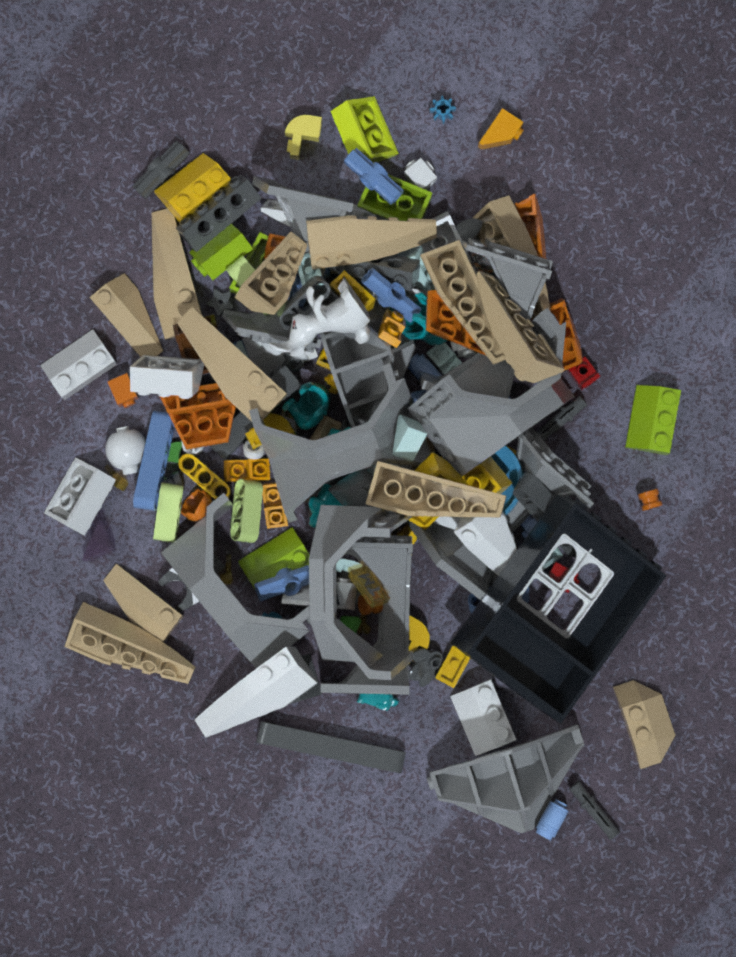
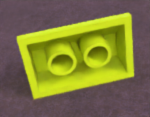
(364, 128)

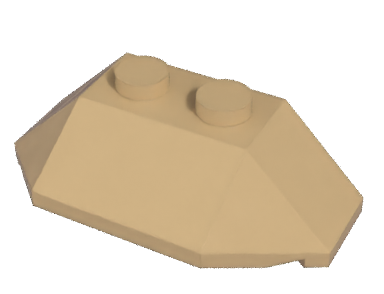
(645, 722)

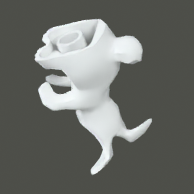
(342, 316)

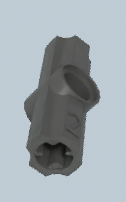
(161, 169)

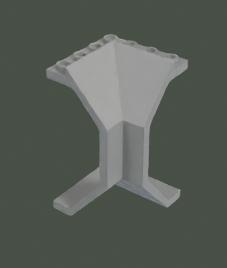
(298, 208)
(523, 279)
(475, 425)
(306, 464)
(334, 535)
(193, 561)
(459, 562)
(391, 565)

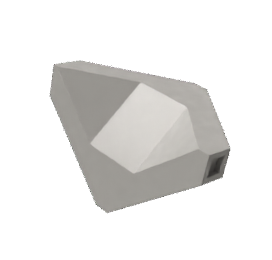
(359, 366)
(513, 782)

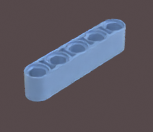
(154, 461)

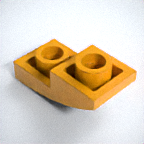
(392, 327)
(246, 469)
(273, 507)

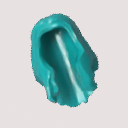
(417, 328)
(311, 405)

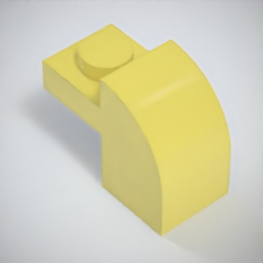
(302, 128)

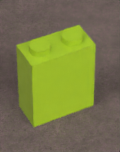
(220, 252)

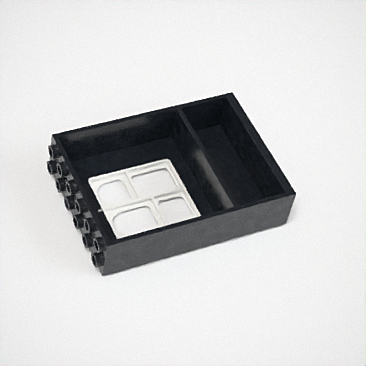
(530, 651)

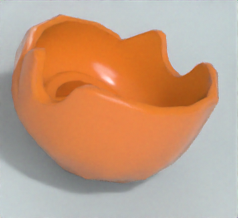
(196, 505)

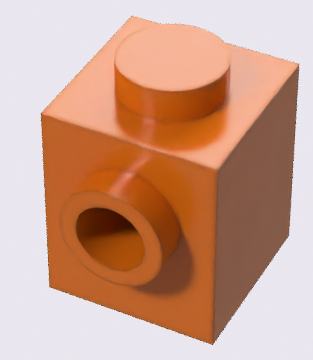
(121, 391)

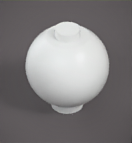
(125, 449)

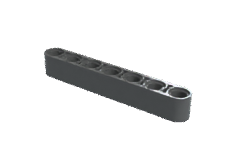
(331, 747)

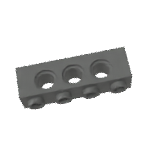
(229, 212)
(393, 268)

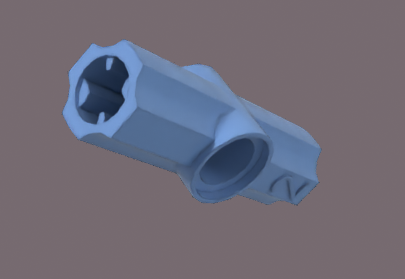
(373, 176)
(390, 294)
(285, 581)

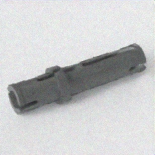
(566, 414)
(588, 802)

